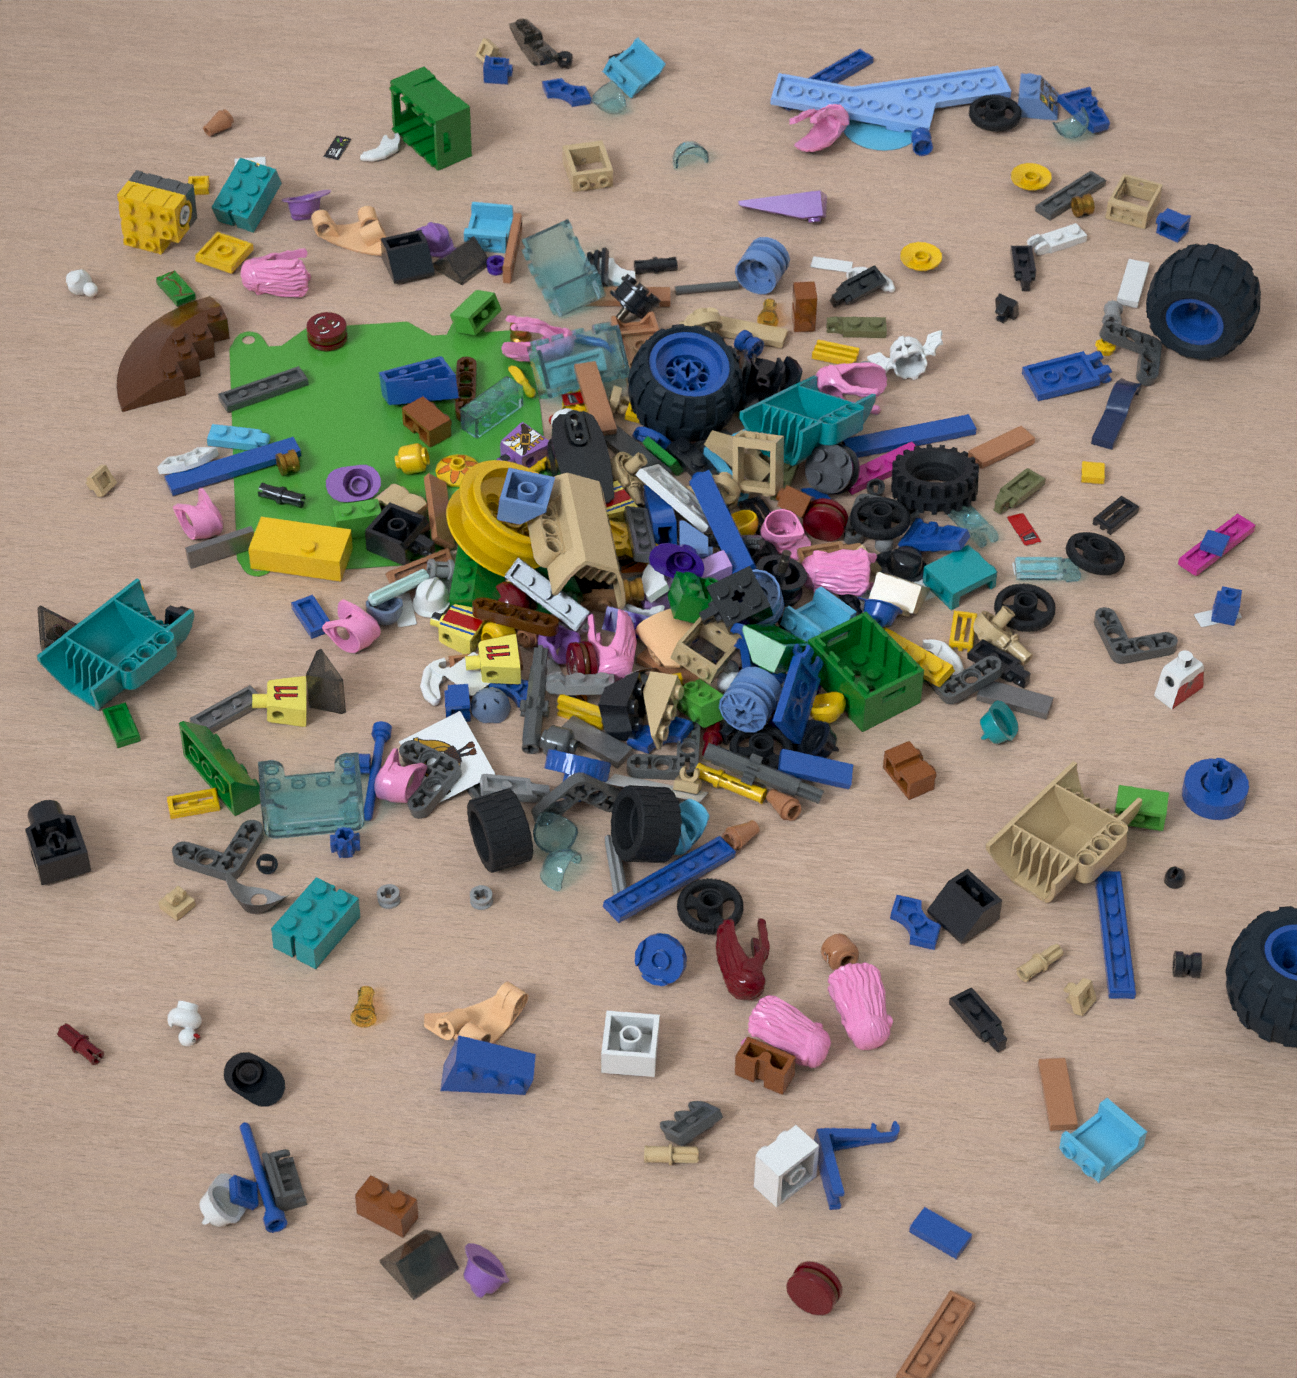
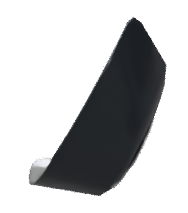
(244, 894)

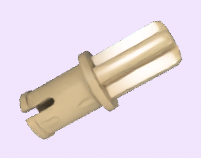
(1039, 962)
(671, 1154)

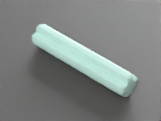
(397, 587)

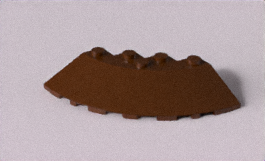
(170, 353)

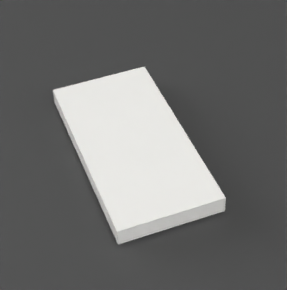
(675, 495)

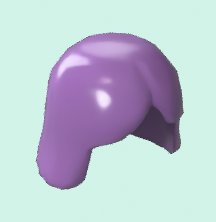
(560, 641)

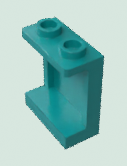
(958, 575)

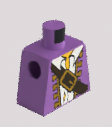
(523, 446)

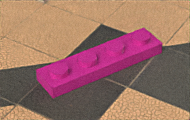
(878, 468)
(1197, 560)

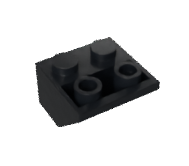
(407, 256)
(623, 707)
(965, 906)

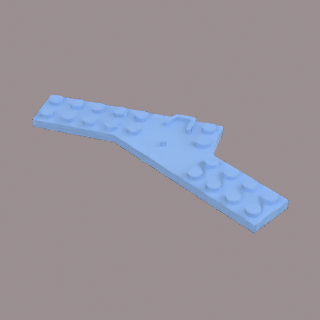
(896, 103)

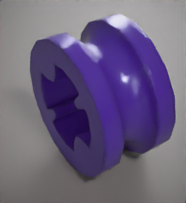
(495, 265)

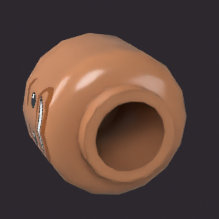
(839, 951)

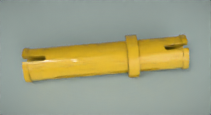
(721, 779)

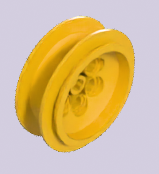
(474, 520)

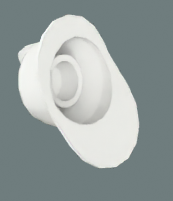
(432, 596)
(216, 1203)

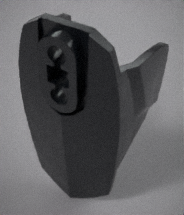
(765, 378)
(580, 457)

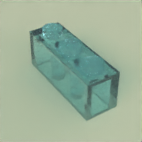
(491, 407)

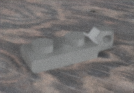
(522, 787)

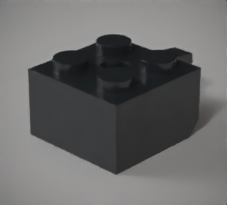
(399, 535)
(724, 601)

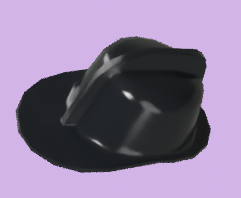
(902, 562)
(817, 740)
(254, 1079)

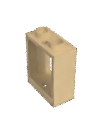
(585, 154)
(1132, 213)
(759, 441)
(695, 662)

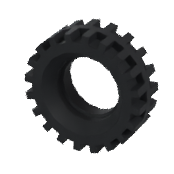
(935, 463)

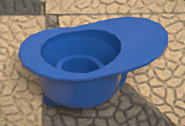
(881, 611)

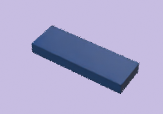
(816, 768)

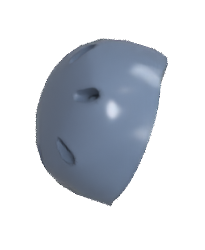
(386, 612)
(487, 699)

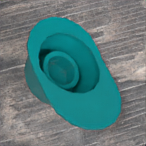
(999, 723)

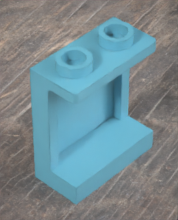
(634, 68)
(490, 226)
(817, 616)
(1103, 1141)

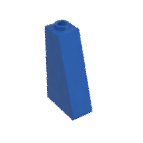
(661, 517)

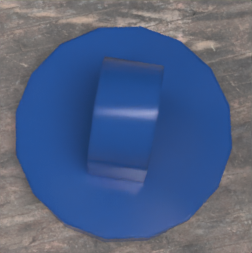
(661, 959)

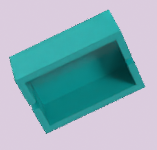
(246, 195)
(316, 922)

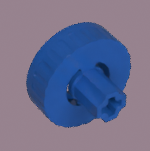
(571, 764)
(1217, 778)

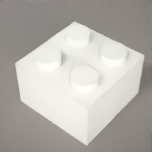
(630, 1043)
(786, 1165)

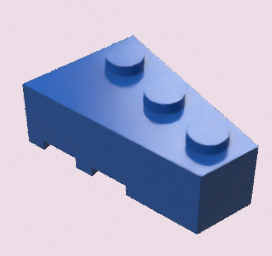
(425, 378)
(487, 1068)

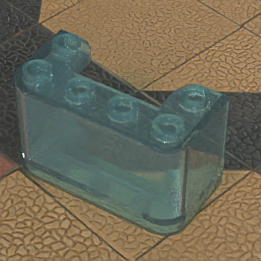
(562, 269)
(555, 359)
(311, 801)

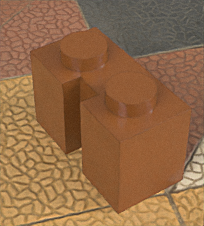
(804, 306)
(427, 421)
(794, 500)
(908, 770)
(765, 1063)
(391, 1211)

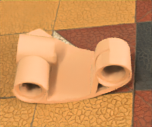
(358, 237)
(661, 635)
(482, 1021)

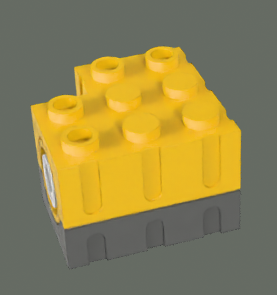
(155, 211)

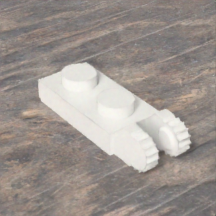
(1057, 239)

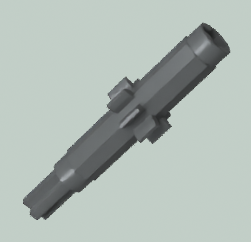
(535, 706)
(754, 770)

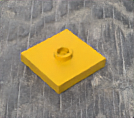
(224, 252)

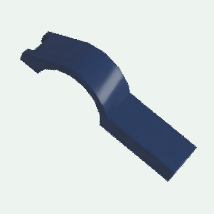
(1115, 413)

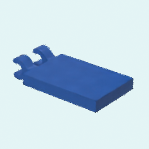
(1066, 374)
(798, 694)

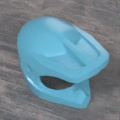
(693, 824)

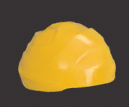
(746, 521)
(828, 707)

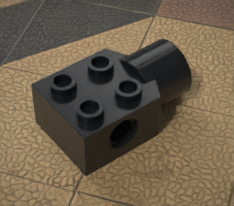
(55, 843)

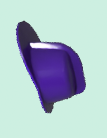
(669, 558)

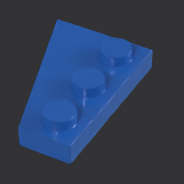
(1076, 99)
(933, 537)

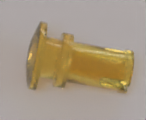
(768, 315)
(364, 1011)

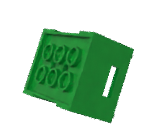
(434, 118)
(881, 665)

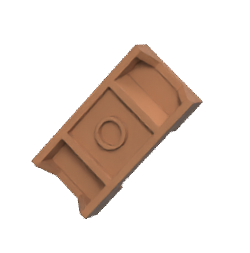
(635, 334)

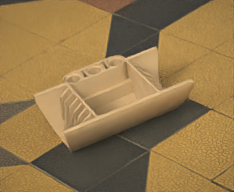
(576, 536)
(1060, 838)

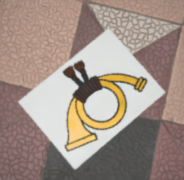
(456, 740)

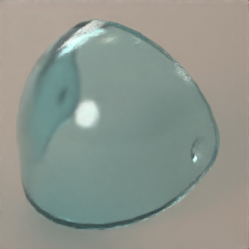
(609, 99)
(1073, 126)
(689, 147)
(554, 832)
(555, 866)

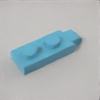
(236, 437)

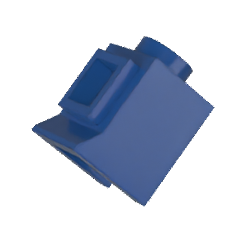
(497, 70)
(1172, 225)
(1226, 606)
(457, 700)

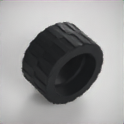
(646, 824)
(500, 830)

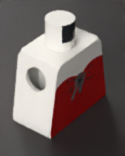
(1180, 679)

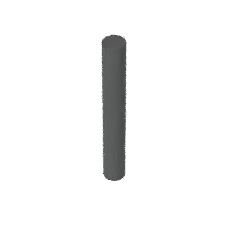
(706, 287)

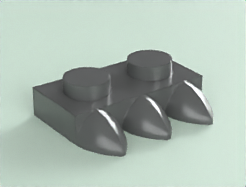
(690, 1123)

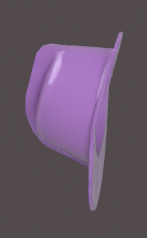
(304, 206)
(437, 238)
(353, 483)
(483, 1270)

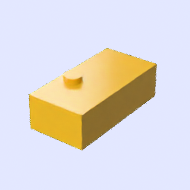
(300, 549)

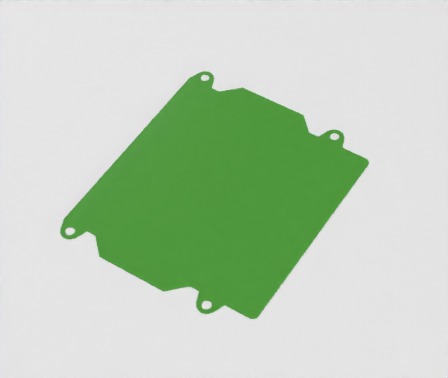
(349, 423)

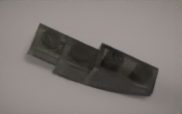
(532, 43)

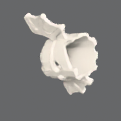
(908, 355)

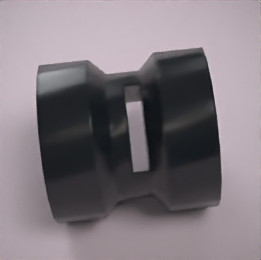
(1187, 964)

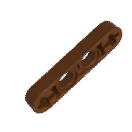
(465, 389)
(515, 617)

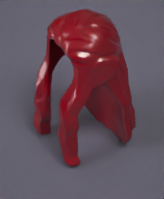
(740, 973)

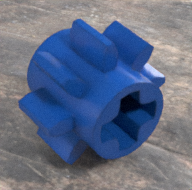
(345, 842)

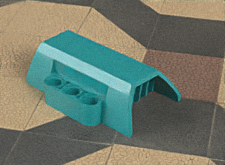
(806, 418)
(114, 648)

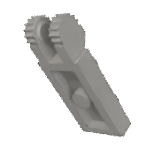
(578, 683)

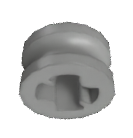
(388, 903)
(482, 903)

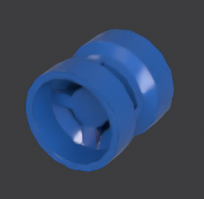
(921, 141)
(745, 340)

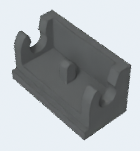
(283, 1180)

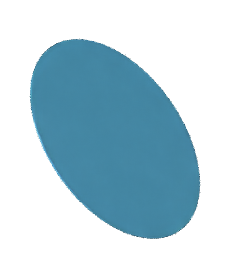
(876, 136)

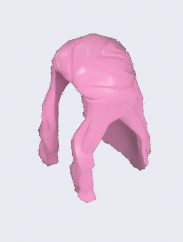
(827, 127)
(280, 276)
(518, 350)
(852, 379)
(840, 571)
(620, 654)
(861, 1003)
(789, 1031)

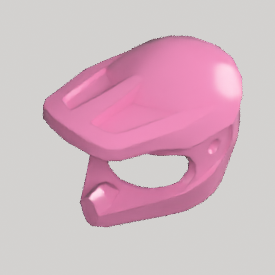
(205, 517)
(783, 533)
(359, 624)
(393, 779)

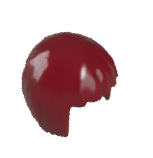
(513, 595)

